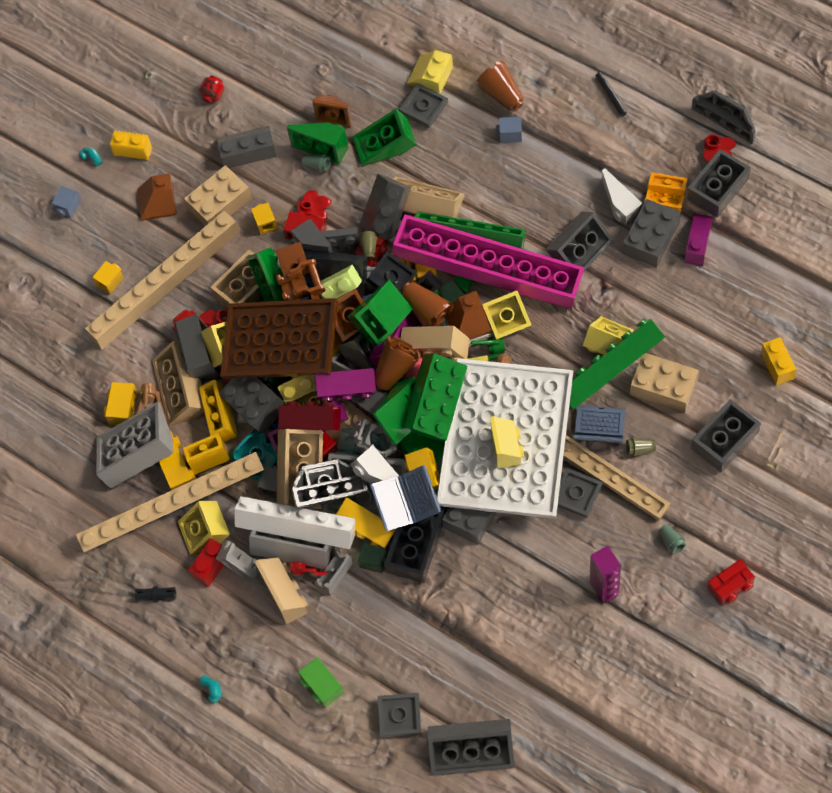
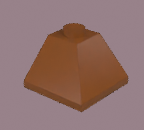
(331, 110)
(157, 197)
(346, 304)
(469, 316)

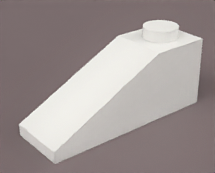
(622, 201)
(373, 467)

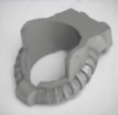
(361, 437)

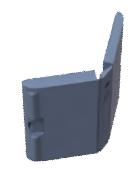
(599, 425)
(405, 498)

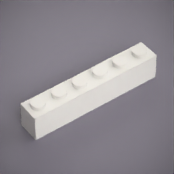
(295, 522)

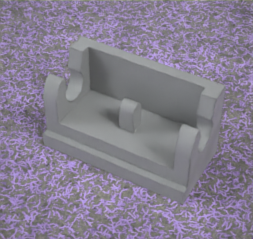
(237, 560)
(336, 569)

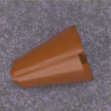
(501, 86)
(426, 305)
(394, 362)

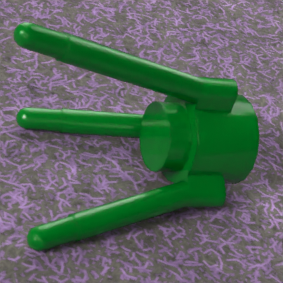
(494, 346)

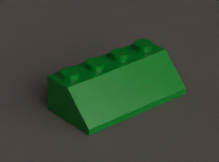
(264, 269)

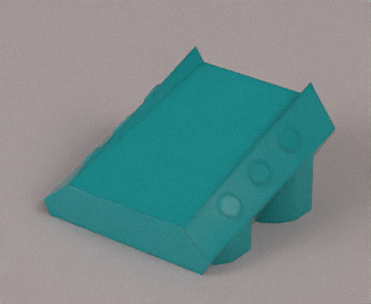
(257, 443)

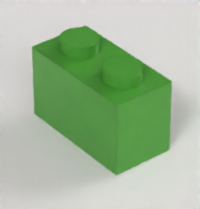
(320, 682)

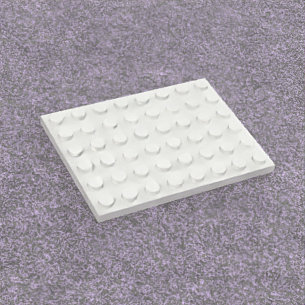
(539, 406)

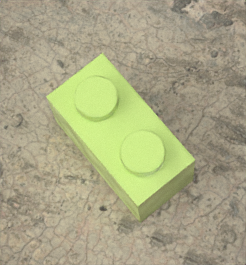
(340, 283)

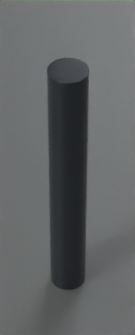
(614, 99)

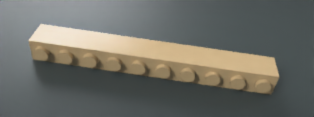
(162, 280)
(170, 501)

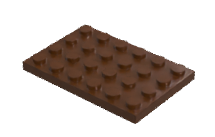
(279, 338)

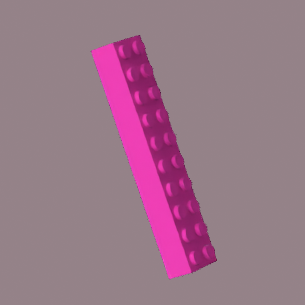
(487, 261)

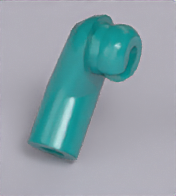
(92, 154)
(213, 687)

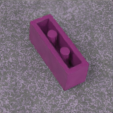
(345, 385)

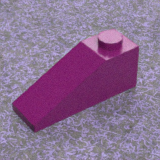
(698, 239)

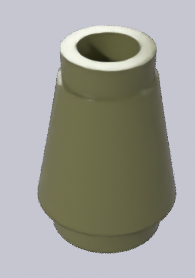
(368, 244)
(639, 446)

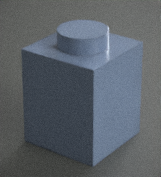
(509, 129)
(66, 202)

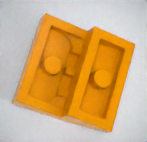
(667, 190)

